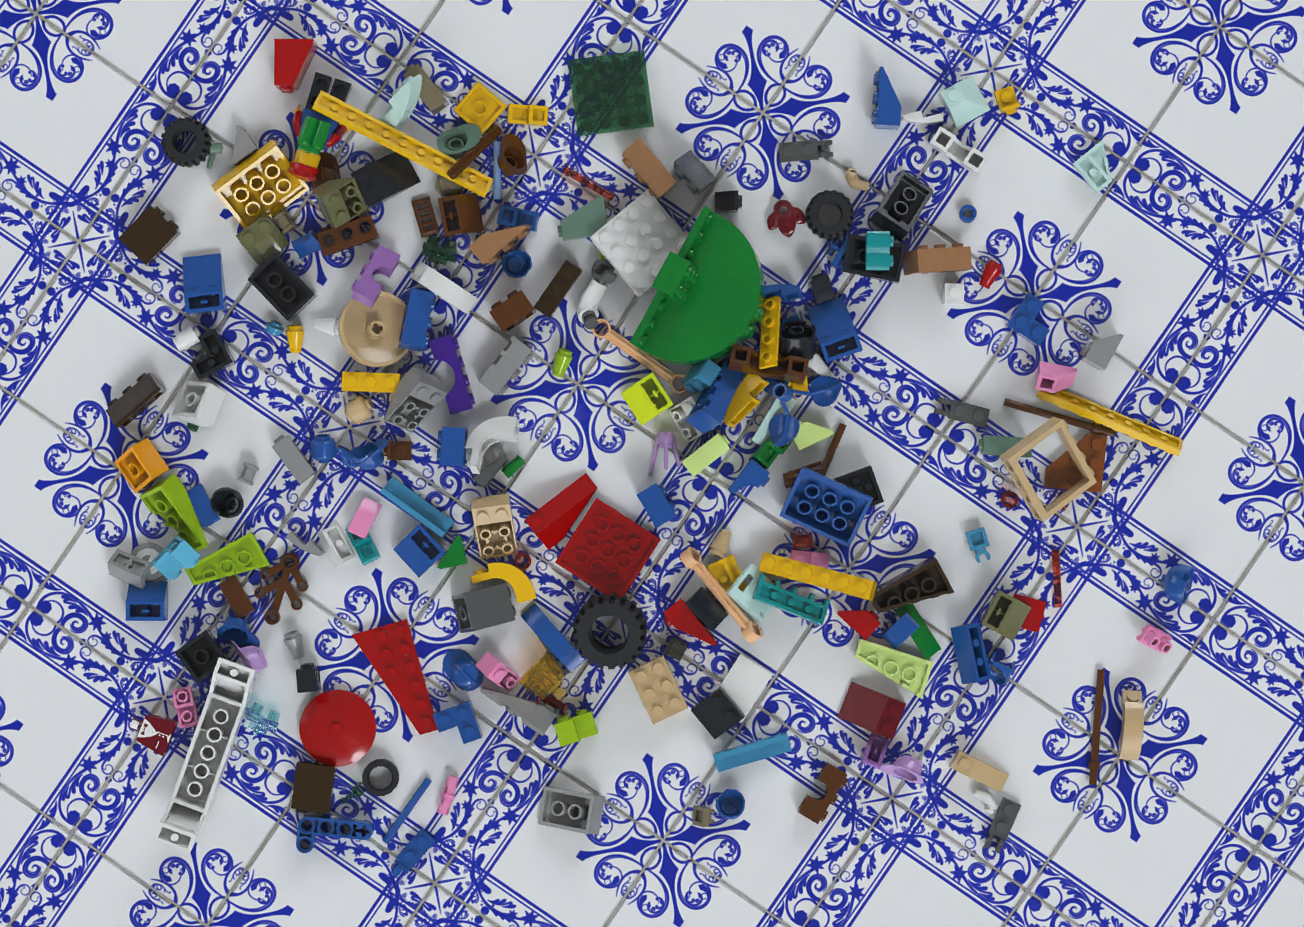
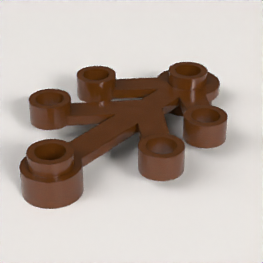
(282, 585)

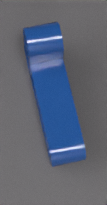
(310, 834)

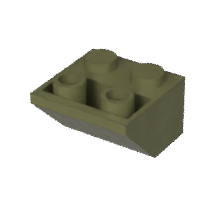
(339, 200)
(1005, 615)

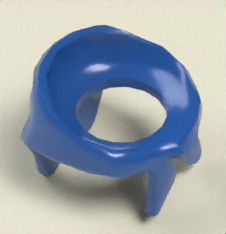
(1000, 679)

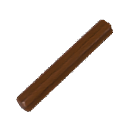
(474, 152)

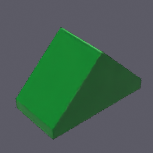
(455, 555)

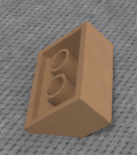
(648, 169)

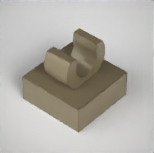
(701, 815)

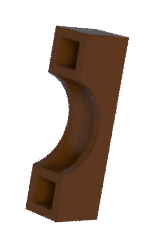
(789, 368)

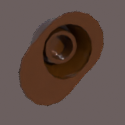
(512, 156)
(328, 169)

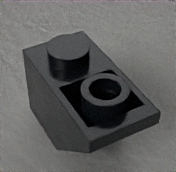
(727, 202)
(821, 288)

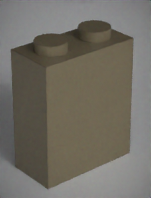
(429, 92)

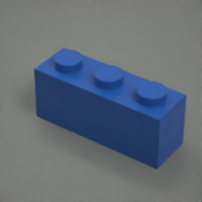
(416, 320)
(970, 653)

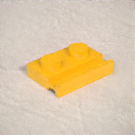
(726, 572)

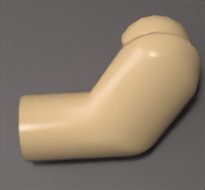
(854, 181)

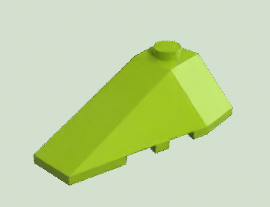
(173, 504)

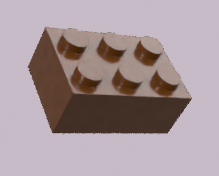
(512, 311)

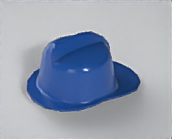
(238, 631)
(462, 670)

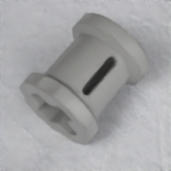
(248, 473)

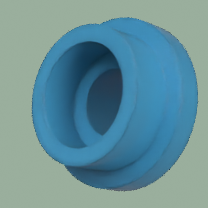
(274, 328)

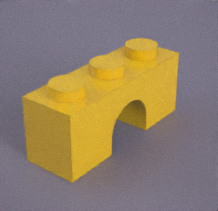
(370, 382)

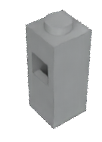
(293, 458)

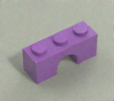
(382, 262)

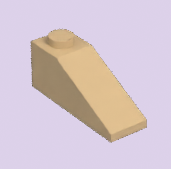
(978, 770)

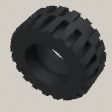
(607, 655)

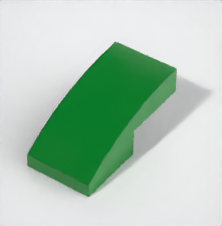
(768, 452)

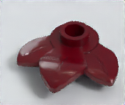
(785, 221)

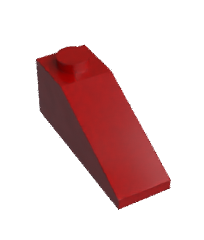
(684, 620)

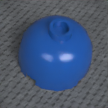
(1178, 582)

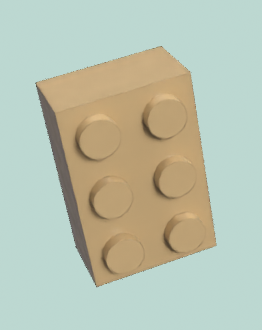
(658, 689)

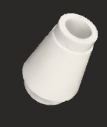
(327, 325)

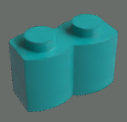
(878, 250)

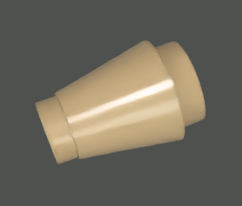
(720, 544)

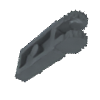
(803, 150)
(964, 412)
(1002, 823)

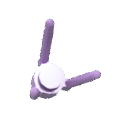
(665, 440)

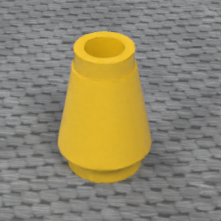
(295, 337)

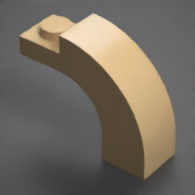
(1132, 725)

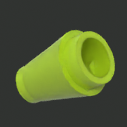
(561, 361)

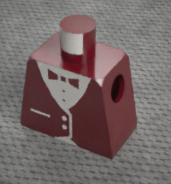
(155, 732)

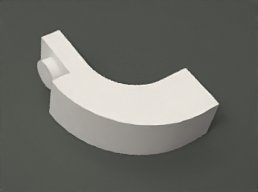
(444, 287)
(490, 432)

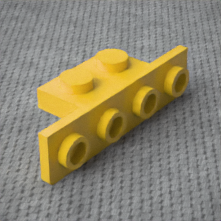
(770, 332)

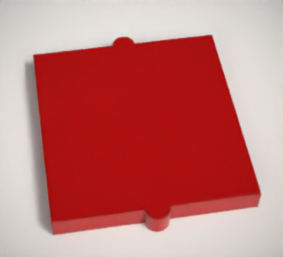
(1035, 615)

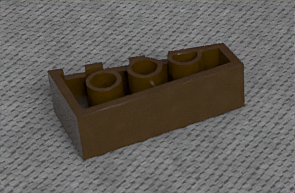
(912, 586)

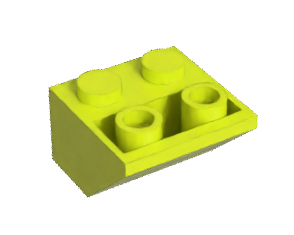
(647, 398)

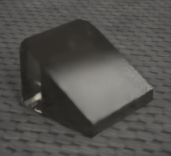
(675, 648)

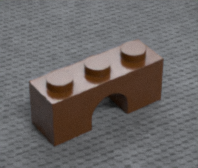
(816, 808)

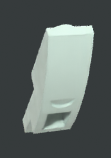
(403, 102)

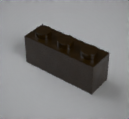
(558, 289)

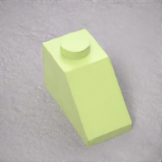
(810, 434)

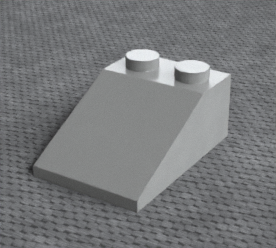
(571, 810)

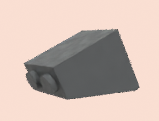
(483, 608)

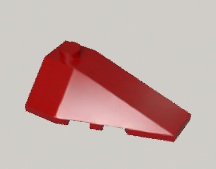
(560, 513)

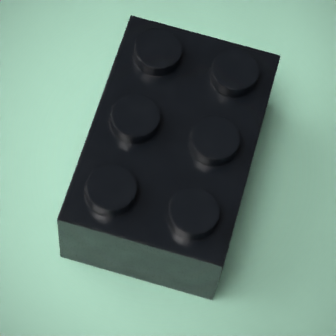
(282, 287)

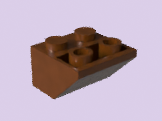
(460, 214)

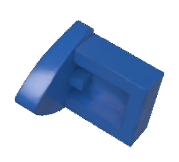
(307, 244)

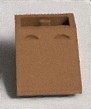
(491, 245)

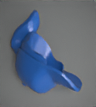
(365, 456)

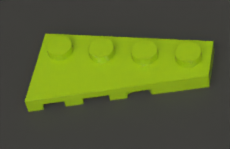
(234, 558)

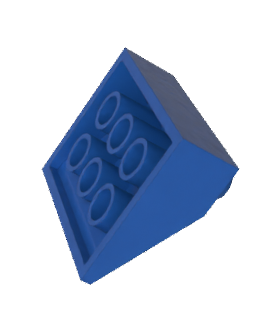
(825, 506)

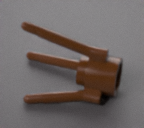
(790, 476)

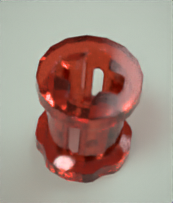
(802, 541)

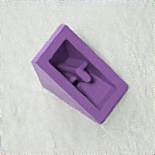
(874, 750)

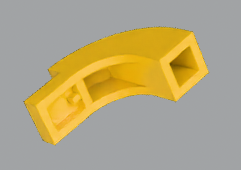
(515, 577)

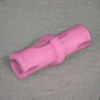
(447, 795)

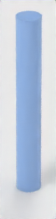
(496, 171)

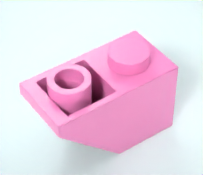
(1054, 377)
(497, 671)

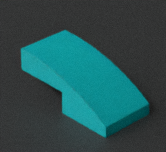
(364, 547)

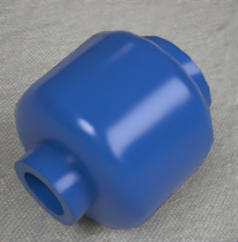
(323, 448)

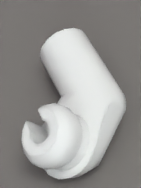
(986, 798)

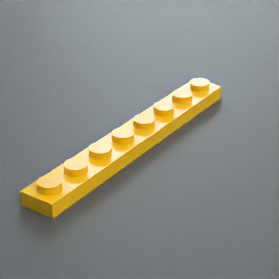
(1113, 420)

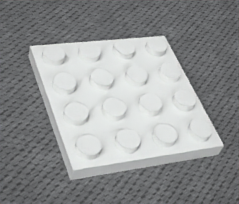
(639, 241)

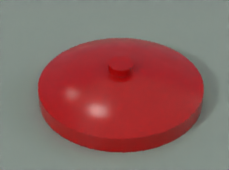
(337, 728)

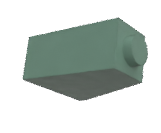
(584, 221)
(998, 445)

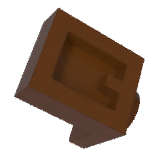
(398, 450)

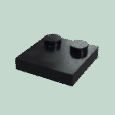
(717, 712)

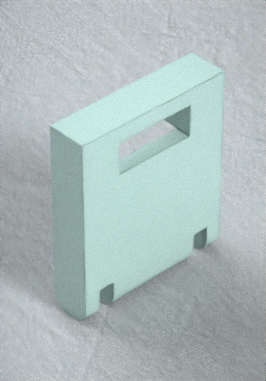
(744, 598)

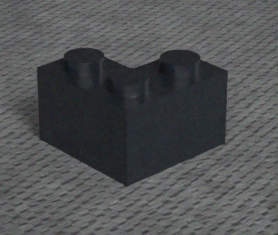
(216, 358)
(863, 481)

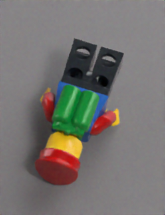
(316, 130)

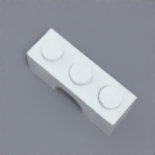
(950, 146)

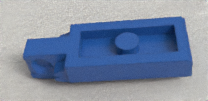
(413, 852)

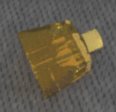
(544, 678)

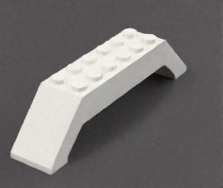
(207, 755)

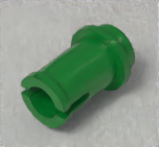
(513, 466)

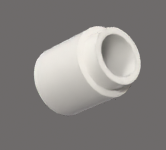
(187, 338)

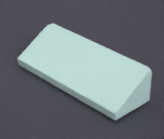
(763, 431)

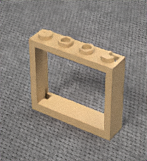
(1021, 481)

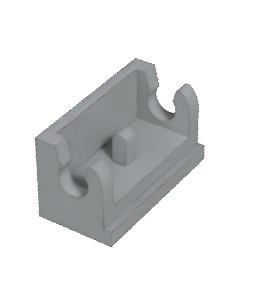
(129, 568)

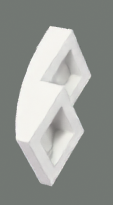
(917, 118)

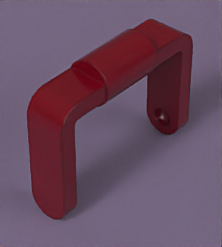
(554, 702)

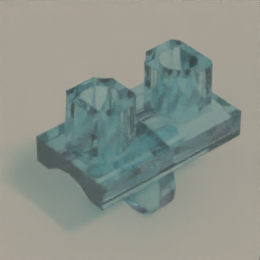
(254, 715)

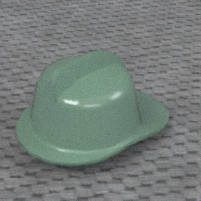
(459, 140)

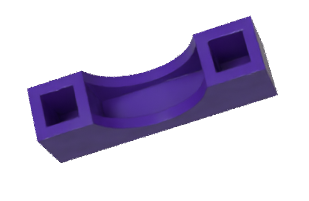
(459, 397)

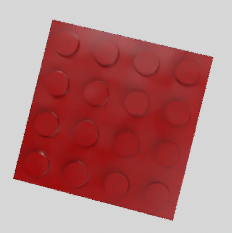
(607, 550)

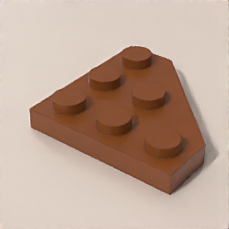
(1063, 471)

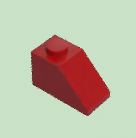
(861, 621)

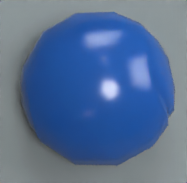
(516, 263)
(730, 804)

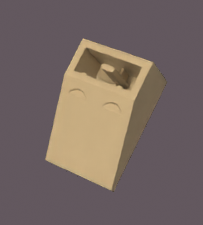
(494, 526)

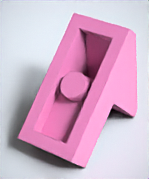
(814, 558)

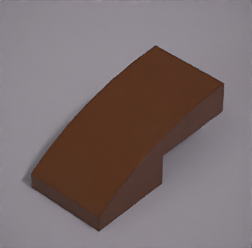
(237, 597)

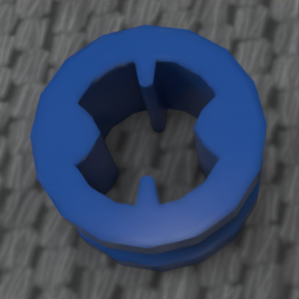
(969, 208)

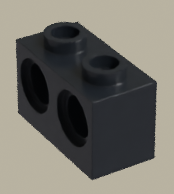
(308, 678)

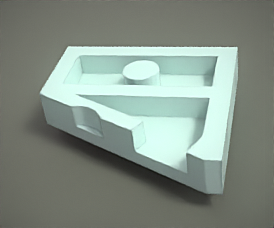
(1094, 167)

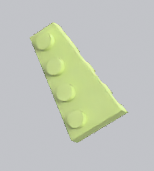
(898, 666)

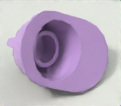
(251, 657)
(905, 768)

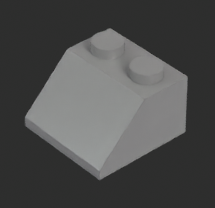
(1100, 352)

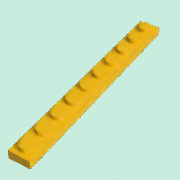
(399, 142)

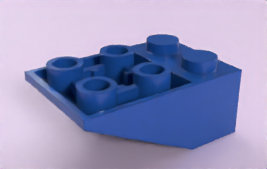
(888, 108)
(204, 284)
(834, 330)

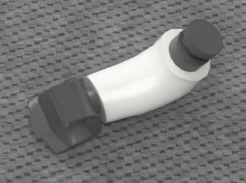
(589, 301)

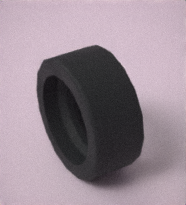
(366, 780)

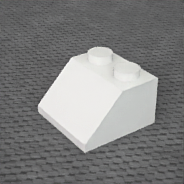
(199, 403)

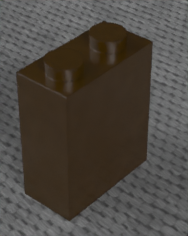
(150, 235)
(313, 788)

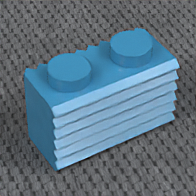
(701, 376)

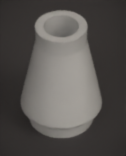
(294, 643)

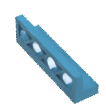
(417, 507)
(752, 752)

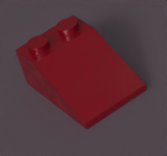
(872, 710)

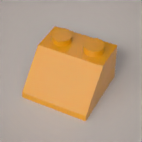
(141, 465)

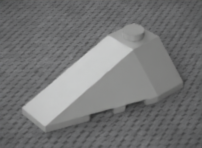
(533, 715)

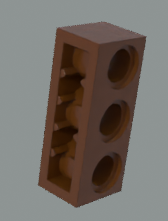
(358, 237)

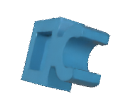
(977, 541)

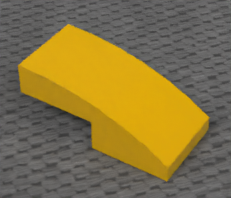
(527, 114)

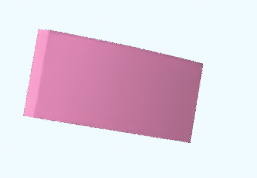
(364, 517)
(186, 707)

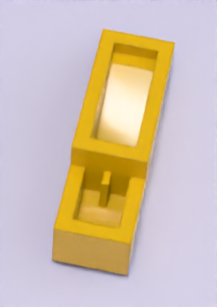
(745, 399)

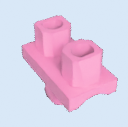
(1155, 638)

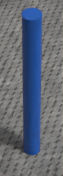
(406, 811)

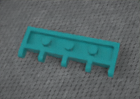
(790, 601)

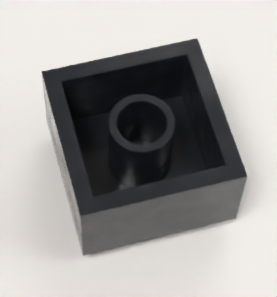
(201, 655)

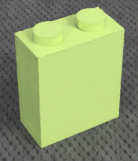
(706, 454)

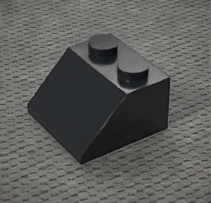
(707, 608)

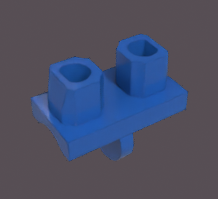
(838, 261)

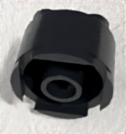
(797, 339)

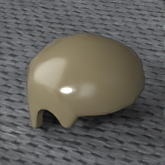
(447, 187)

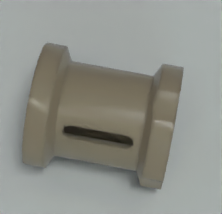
(284, 222)

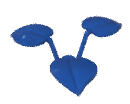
(785, 428)

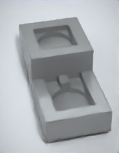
(310, 547)

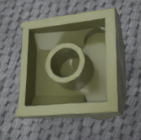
(262, 239)

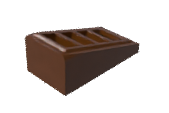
(433, 231)

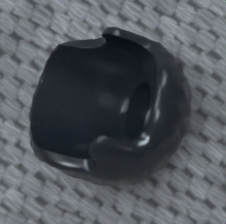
(227, 502)

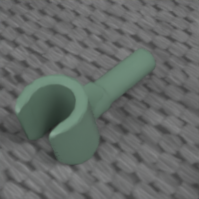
(215, 148)

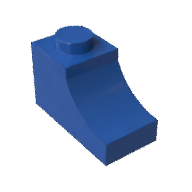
(751, 475)

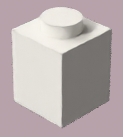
(953, 293)

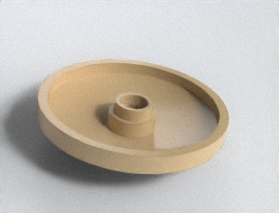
(374, 332)

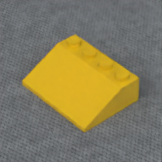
(259, 185)

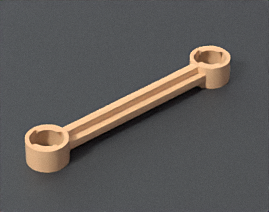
(640, 356)
(749, 629)

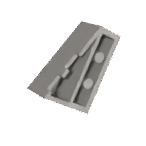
(506, 366)

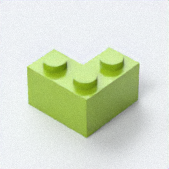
(575, 727)

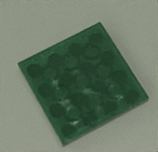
(611, 93)

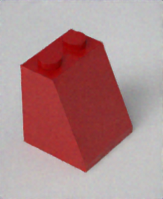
(291, 62)

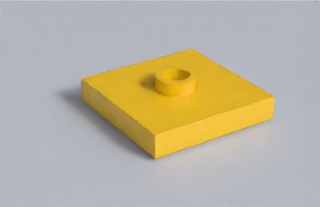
(480, 107)

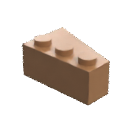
(937, 259)

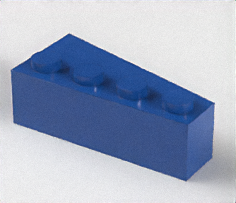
(715, 400)

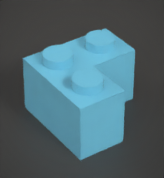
(175, 557)

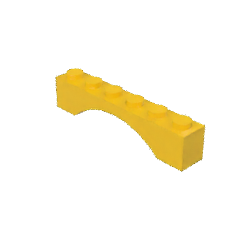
(818, 576)

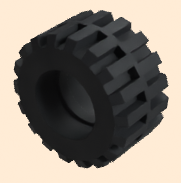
(172, 133)
(841, 202)

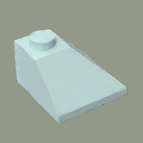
(963, 101)

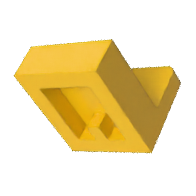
(1007, 100)

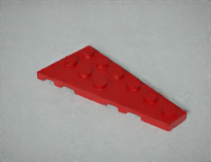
(397, 663)

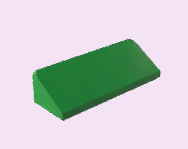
(922, 636)

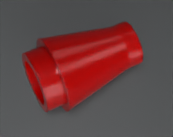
(991, 273)

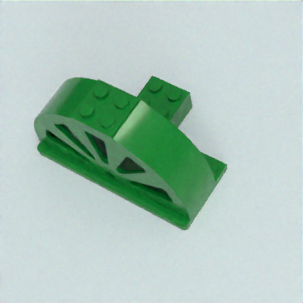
(704, 296)

